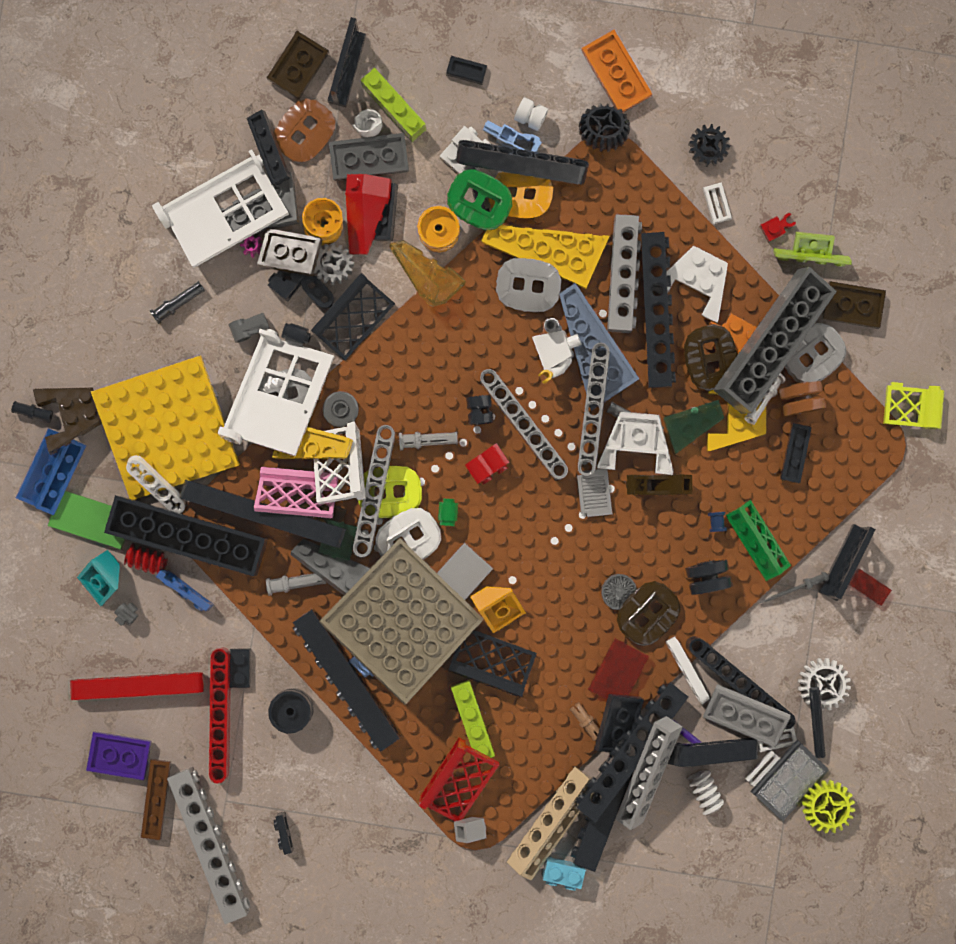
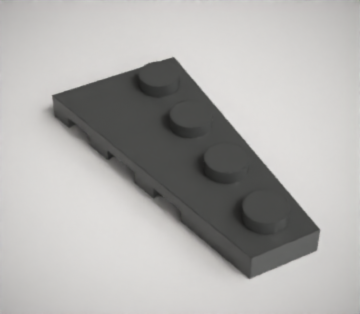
(337, 572)

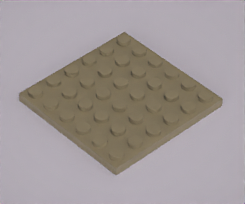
(401, 621)

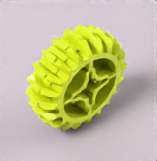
(832, 822)

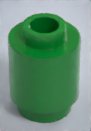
(448, 512)

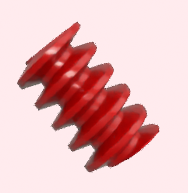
(145, 559)

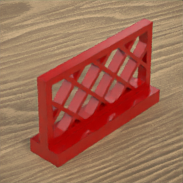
(442, 777)

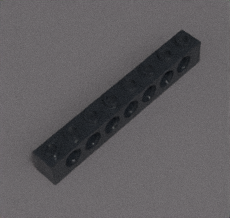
(652, 241)
(583, 803)

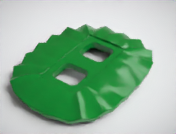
(486, 187)

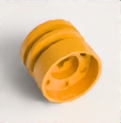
(321, 211)

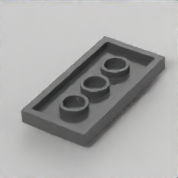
(369, 156)

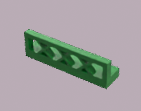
(756, 542)

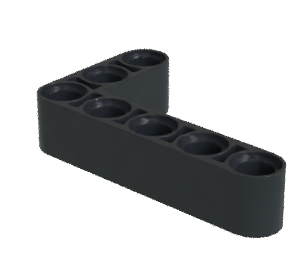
(714, 752)

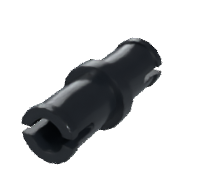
(32, 411)

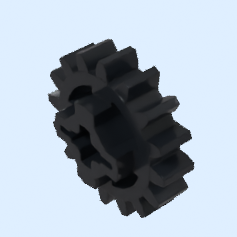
(713, 151)

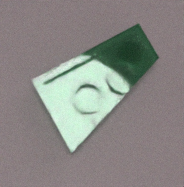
(692, 423)

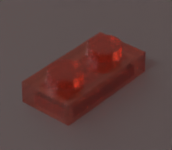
(870, 587)

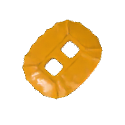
(525, 207)

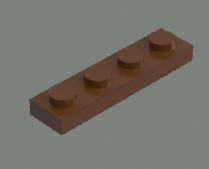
(155, 799)

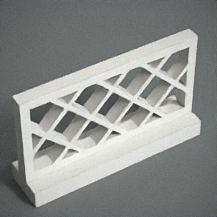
(355, 467)

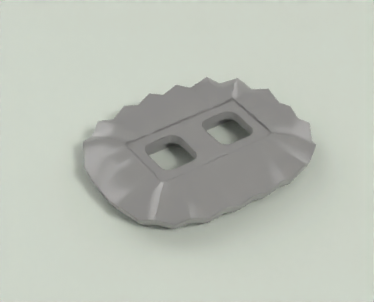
(527, 299)
(822, 365)
(274, 383)

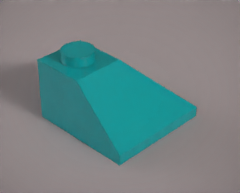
(101, 577)

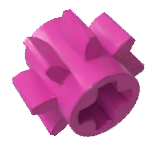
(248, 249)

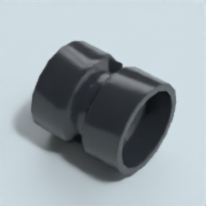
(479, 410)

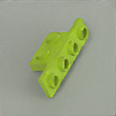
(812, 248)

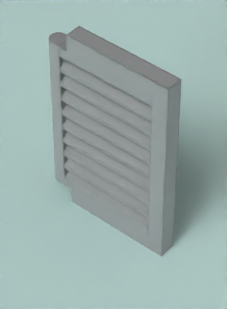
(595, 493)

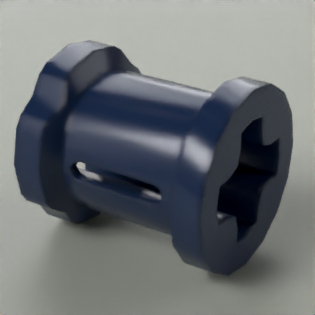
(717, 522)

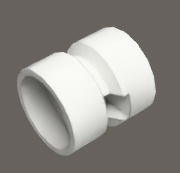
(531, 114)

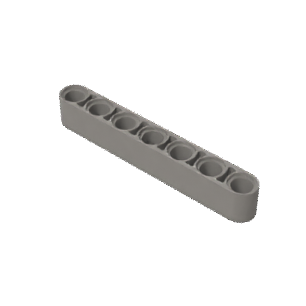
(598, 400)
(522, 415)
(373, 481)

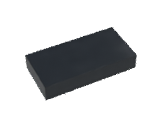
(466, 70)

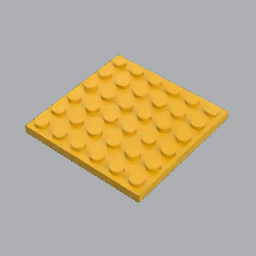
(169, 422)

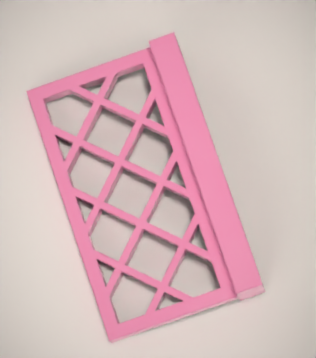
(298, 481)

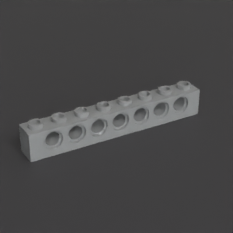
(228, 910)

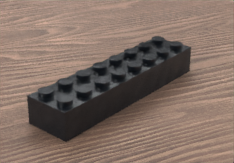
(186, 535)

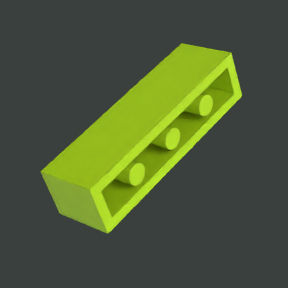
(393, 104)
(472, 718)

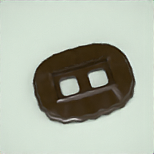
(697, 361)
(658, 623)

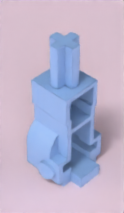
(508, 136)

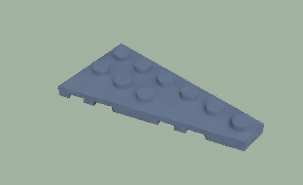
(585, 323)

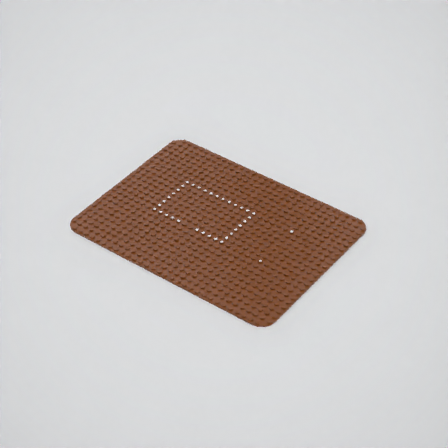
(531, 525)

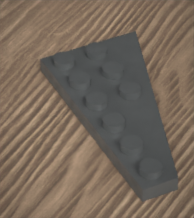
(261, 206)

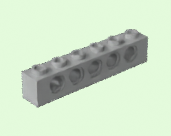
(623, 224)
(648, 772)

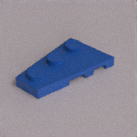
(184, 590)

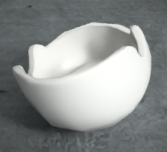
(368, 123)

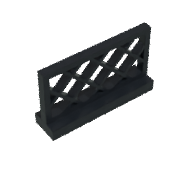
(347, 65)
(337, 309)
(847, 561)
(487, 678)

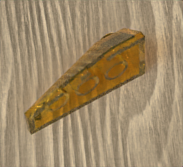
(430, 280)

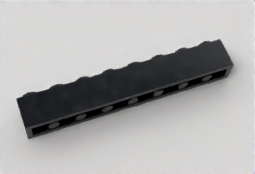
(347, 680)

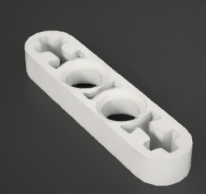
(158, 483)
(687, 670)

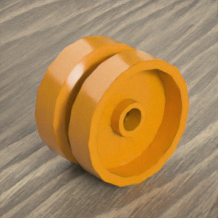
(447, 222)

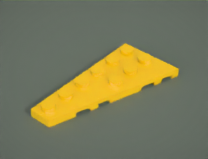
(569, 252)

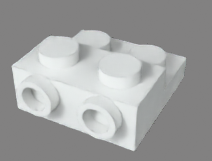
(450, 152)

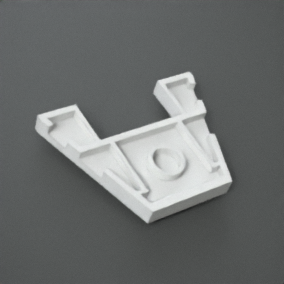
(703, 274)
(637, 434)

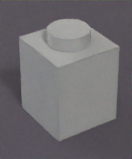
(470, 829)

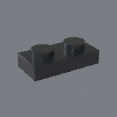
(240, 667)
(281, 825)

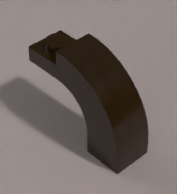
(659, 484)

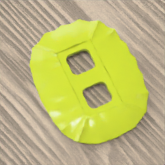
(390, 505)

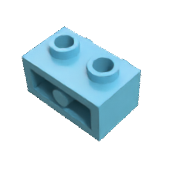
(564, 873)

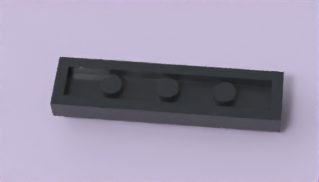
(268, 147)

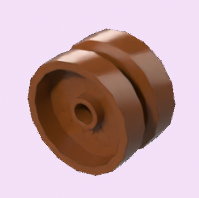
(802, 396)

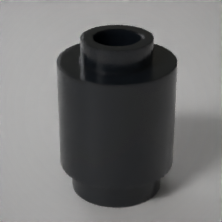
(296, 334)

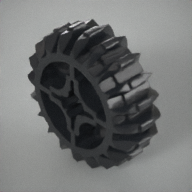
(604, 127)

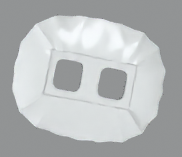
(401, 525)

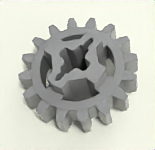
(339, 259)

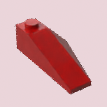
(364, 205)

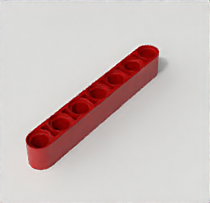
(136, 686)
(215, 723)

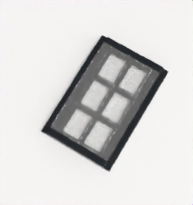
(789, 780)

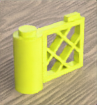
(929, 404)

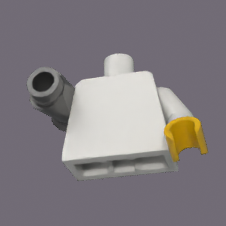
(555, 349)

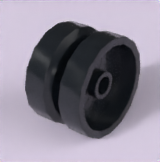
(708, 575)
(286, 721)

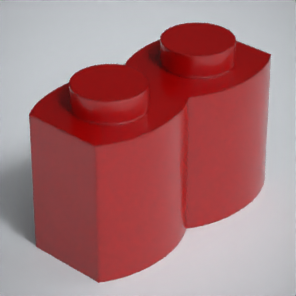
(487, 463)

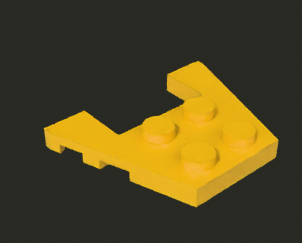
(737, 429)

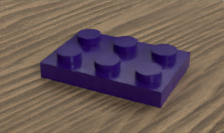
(118, 755)

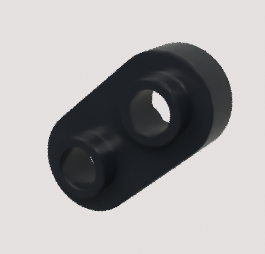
(317, 292)

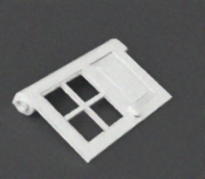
(203, 226)
(269, 418)

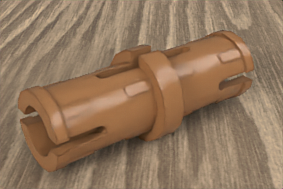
(585, 720)

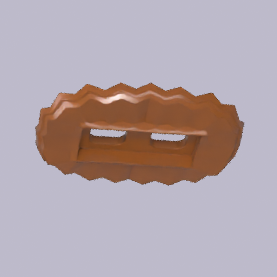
(315, 138)

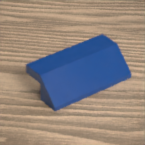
(50, 475)

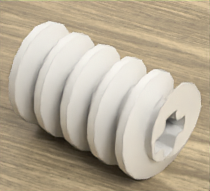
(707, 791)

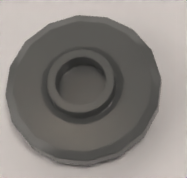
(340, 409)
(617, 590)

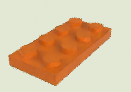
(616, 71)

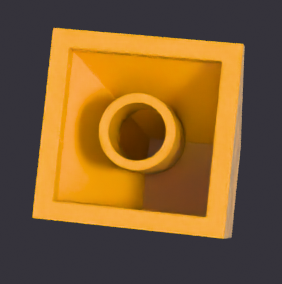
(497, 606)

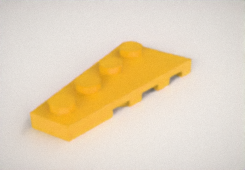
(319, 445)

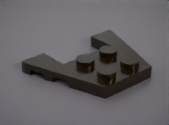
(76, 411)

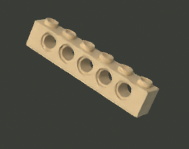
(549, 826)

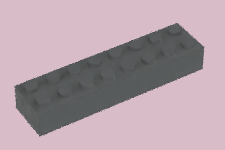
(775, 340)

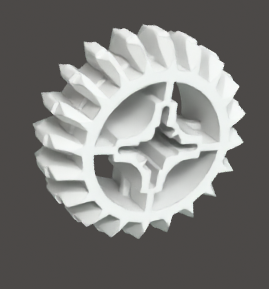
(829, 678)

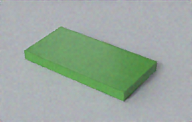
(84, 518)

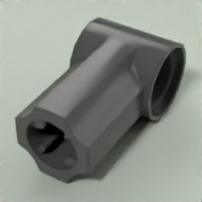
(245, 328)

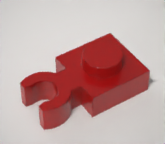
(775, 228)

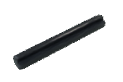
(817, 722)

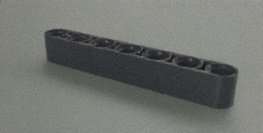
(521, 162)
(733, 675)

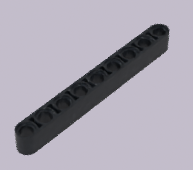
(244, 508)

